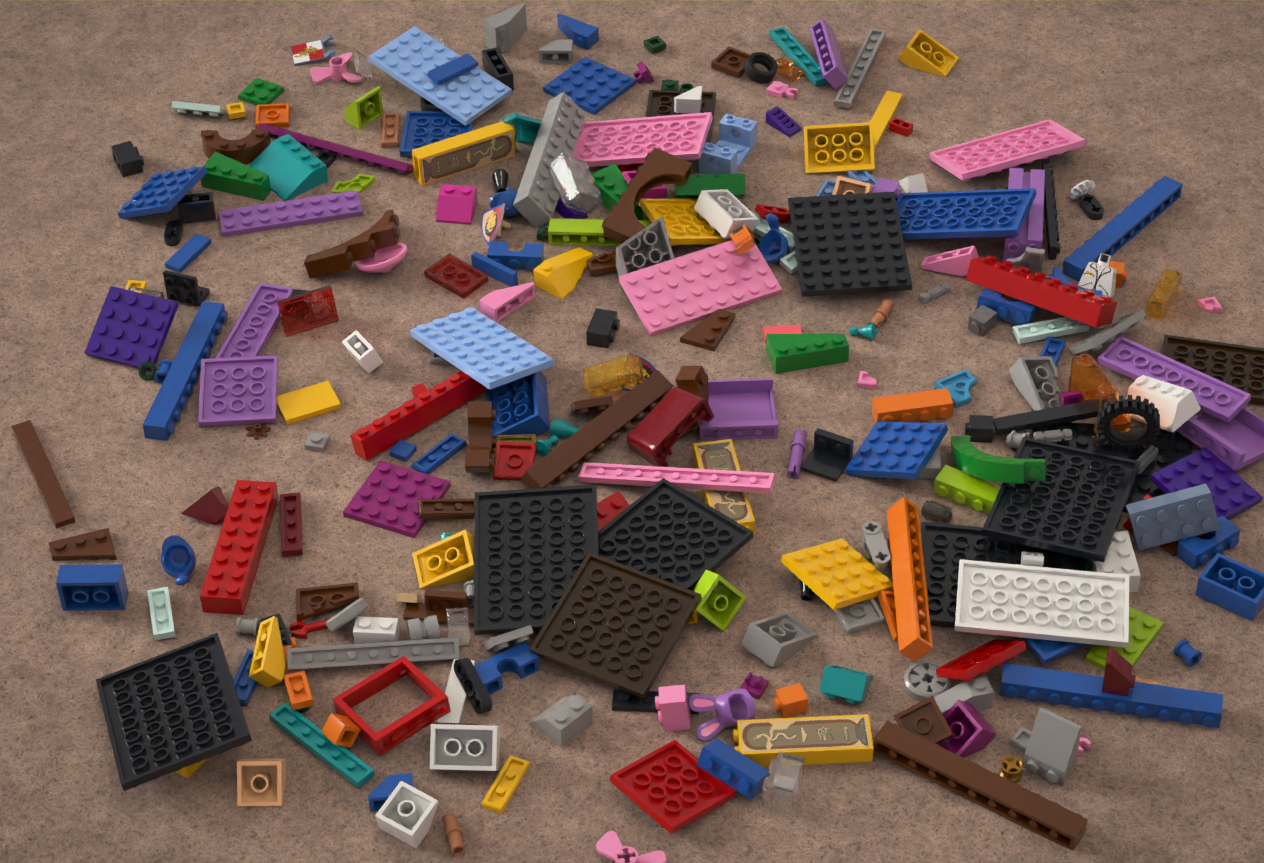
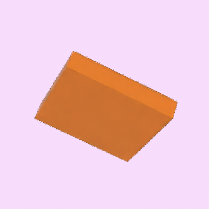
(273, 114)

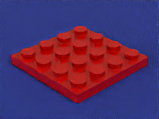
(672, 786)

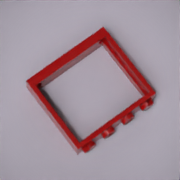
(406, 725)

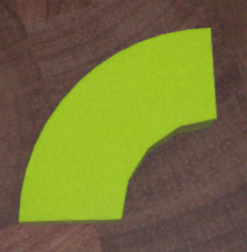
(360, 183)

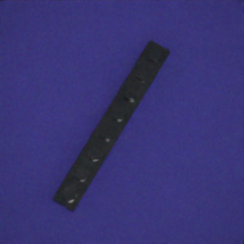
(1050, 211)

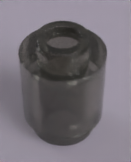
(936, 512)

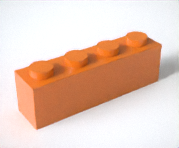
(913, 406)

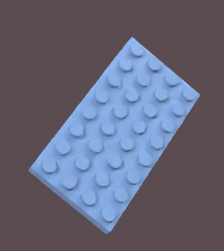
(462, 97)
(481, 348)

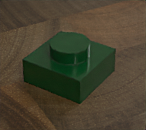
(654, 44)
(670, 85)

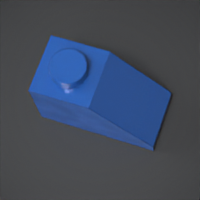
(384, 790)

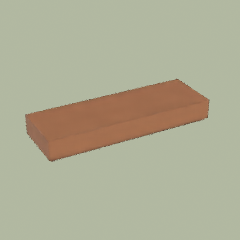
(390, 130)

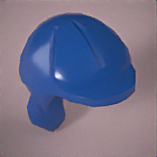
(508, 198)
(774, 243)
(178, 559)

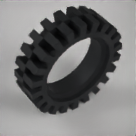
(1128, 406)

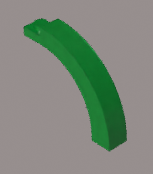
(993, 467)

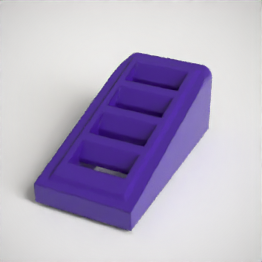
(781, 121)

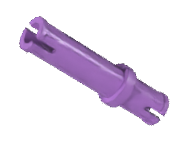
(798, 448)

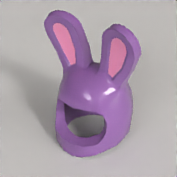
(728, 707)

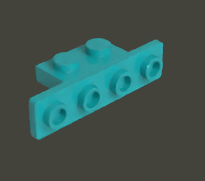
(525, 128)

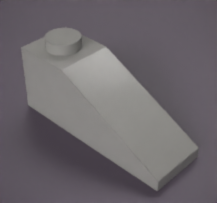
(975, 692)

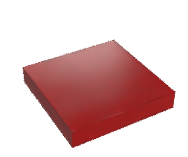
(513, 460)

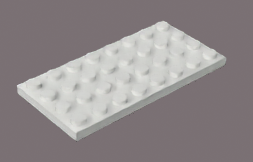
(1043, 603)

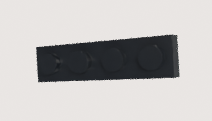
(627, 702)

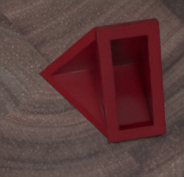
(209, 508)

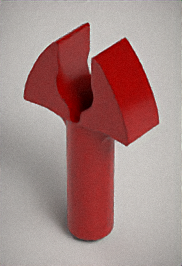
(306, 628)

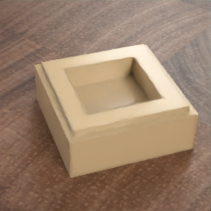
(409, 597)

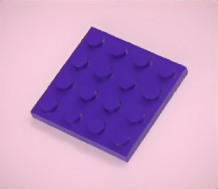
(131, 327)
(1229, 491)

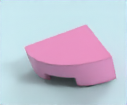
(1210, 304)
(866, 381)

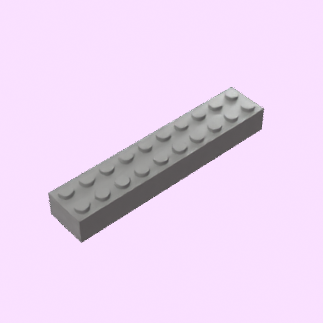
(556, 135)

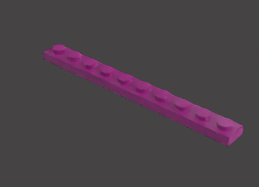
(341, 150)

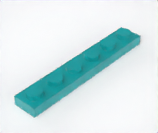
(798, 55)
(315, 741)

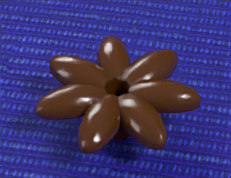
(257, 430)

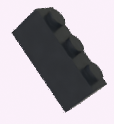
(496, 66)

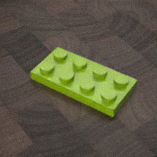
(1141, 634)

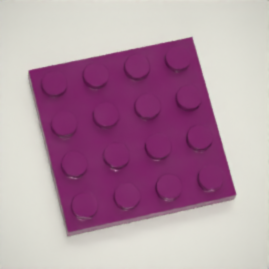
(391, 498)

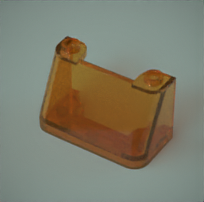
(1095, 384)

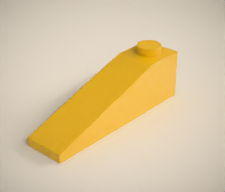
(561, 272)

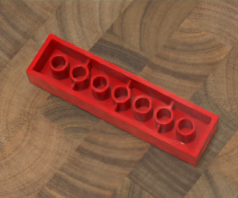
(1041, 291)
(239, 547)

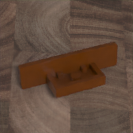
(437, 604)

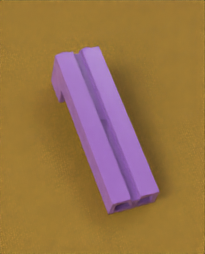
(1032, 229)

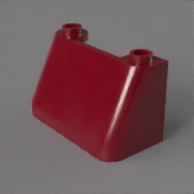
(666, 424)

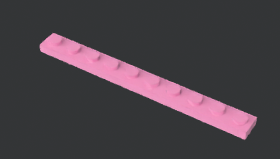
(681, 477)

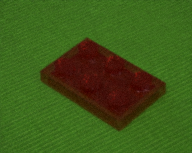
(456, 275)
(307, 310)

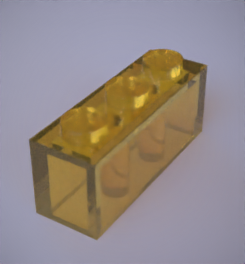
(1163, 294)
(613, 374)

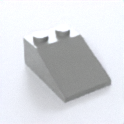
(505, 28)
(777, 638)
(1052, 747)

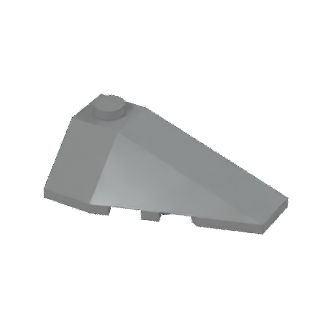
(1037, 381)

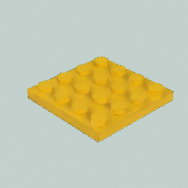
(682, 221)
(837, 573)

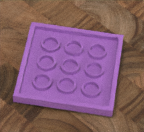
(238, 390)

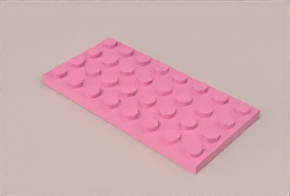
(632, 139)
(1007, 149)
(698, 286)

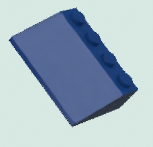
(521, 406)

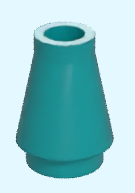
(562, 428)

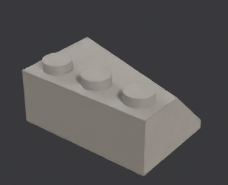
(644, 249)

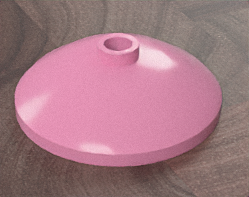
(384, 259)

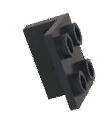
(184, 288)
(829, 455)

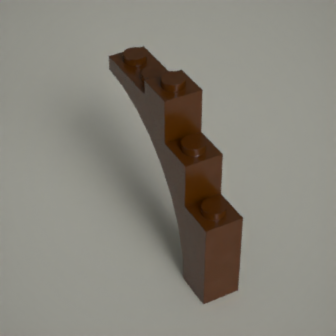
(341, 257)

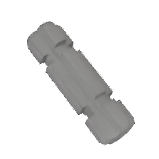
(934, 292)
(1053, 435)

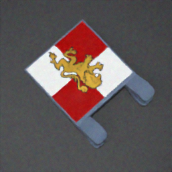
(313, 51)

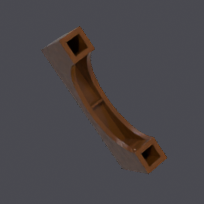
(657, 170)

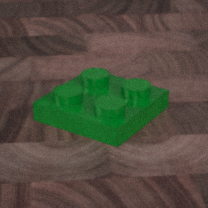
(260, 92)

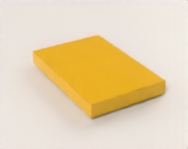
(307, 402)

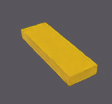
(505, 784)

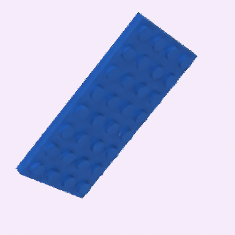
(964, 213)

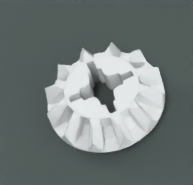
(1081, 189)

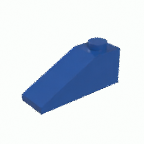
(580, 32)

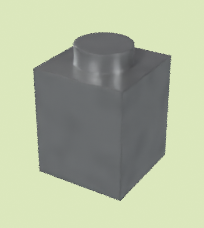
(982, 320)

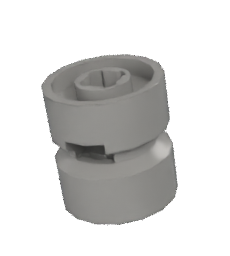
(423, 629)

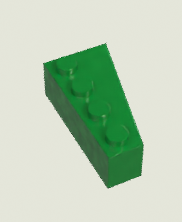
(235, 178)
(696, 183)
(611, 185)
(805, 351)

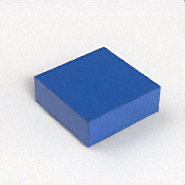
(403, 450)

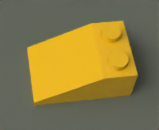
(928, 55)
(446, 561)

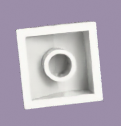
(407, 814)

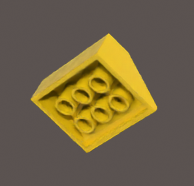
(839, 146)

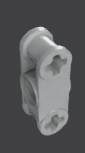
(876, 547)

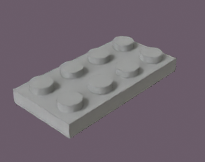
(1108, 333)

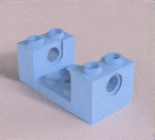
(735, 143)

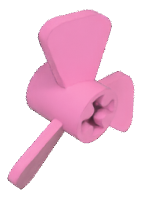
(336, 71)
(612, 848)

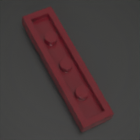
(291, 524)

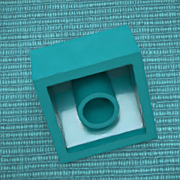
(845, 683)

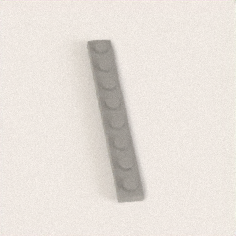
(860, 68)
(372, 653)

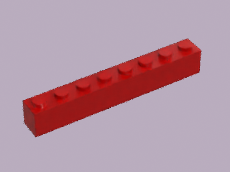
(415, 414)

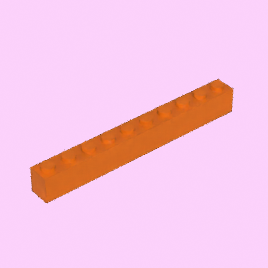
(909, 580)

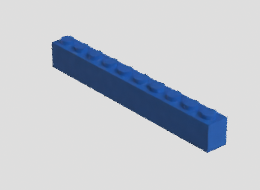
(1123, 226)
(184, 371)
(1086, 692)

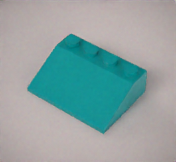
(290, 167)

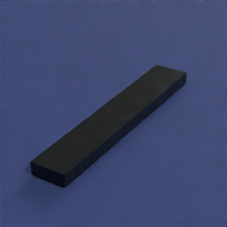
(1046, 417)

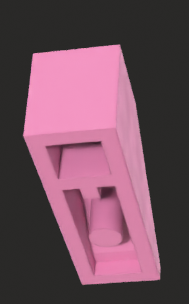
(951, 262)
(504, 301)

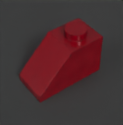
(1117, 674)

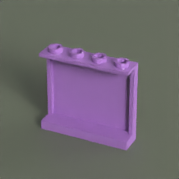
(740, 410)
(1233, 442)

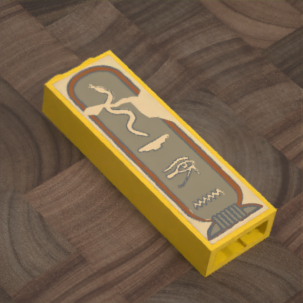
(463, 152)
(722, 456)
(812, 738)

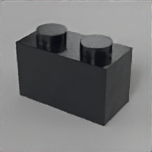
(127, 158)
(197, 207)
(602, 328)

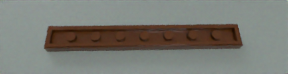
(43, 474)

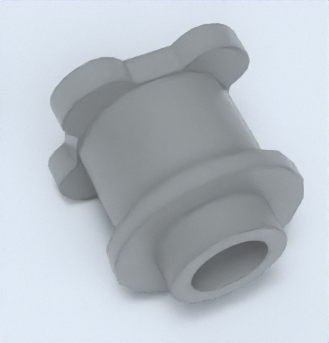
(1014, 439)

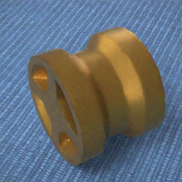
(1007, 765)

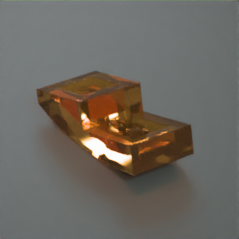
(787, 70)

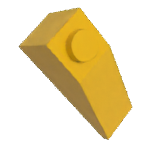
(268, 656)

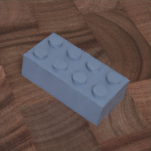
(1172, 517)

